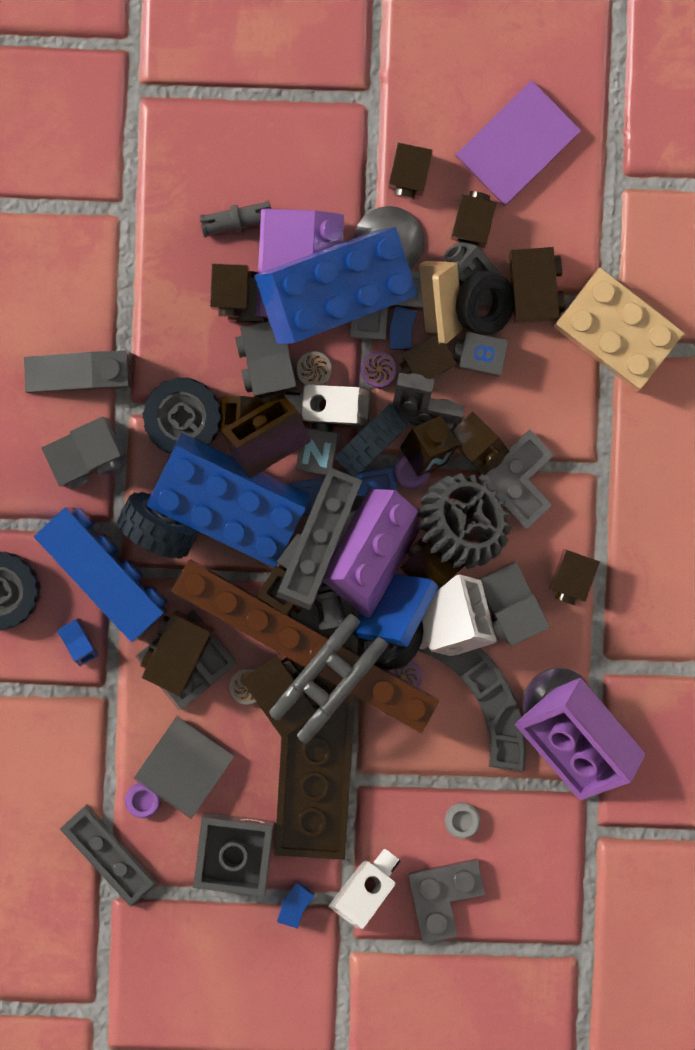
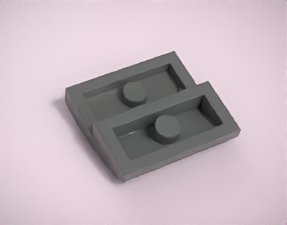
(211, 667)
(183, 767)

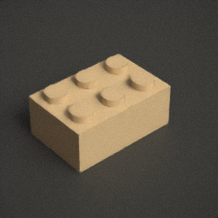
(618, 329)

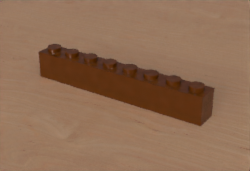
(300, 643)

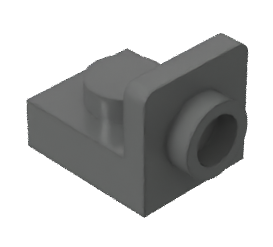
(469, 261)

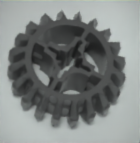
(452, 521)

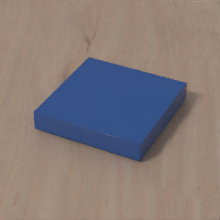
(398, 610)

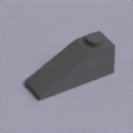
(78, 371)

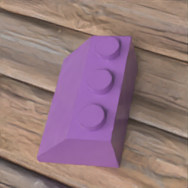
(293, 235)
(372, 549)
(581, 740)

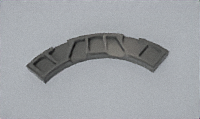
(496, 702)

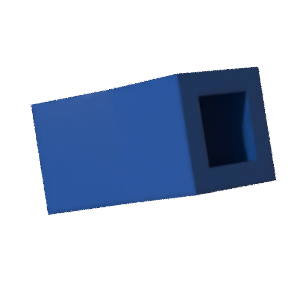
(401, 329)
(78, 642)
(294, 905)

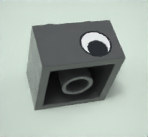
(233, 854)

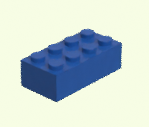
(336, 285)
(221, 501)
(101, 573)

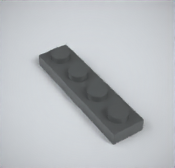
(319, 538)

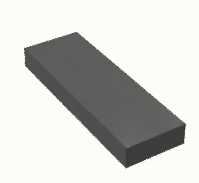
(108, 855)

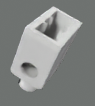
(342, 407)
(458, 618)
(354, 901)

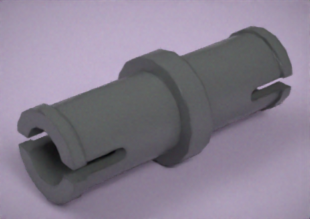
(233, 219)

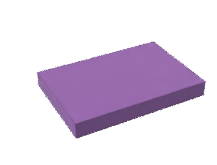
(518, 143)

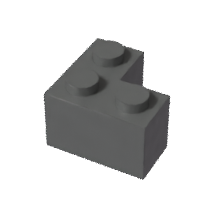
(268, 363)
(84, 452)
(512, 605)

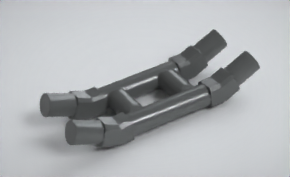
(328, 656)

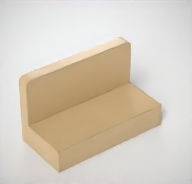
(439, 297)

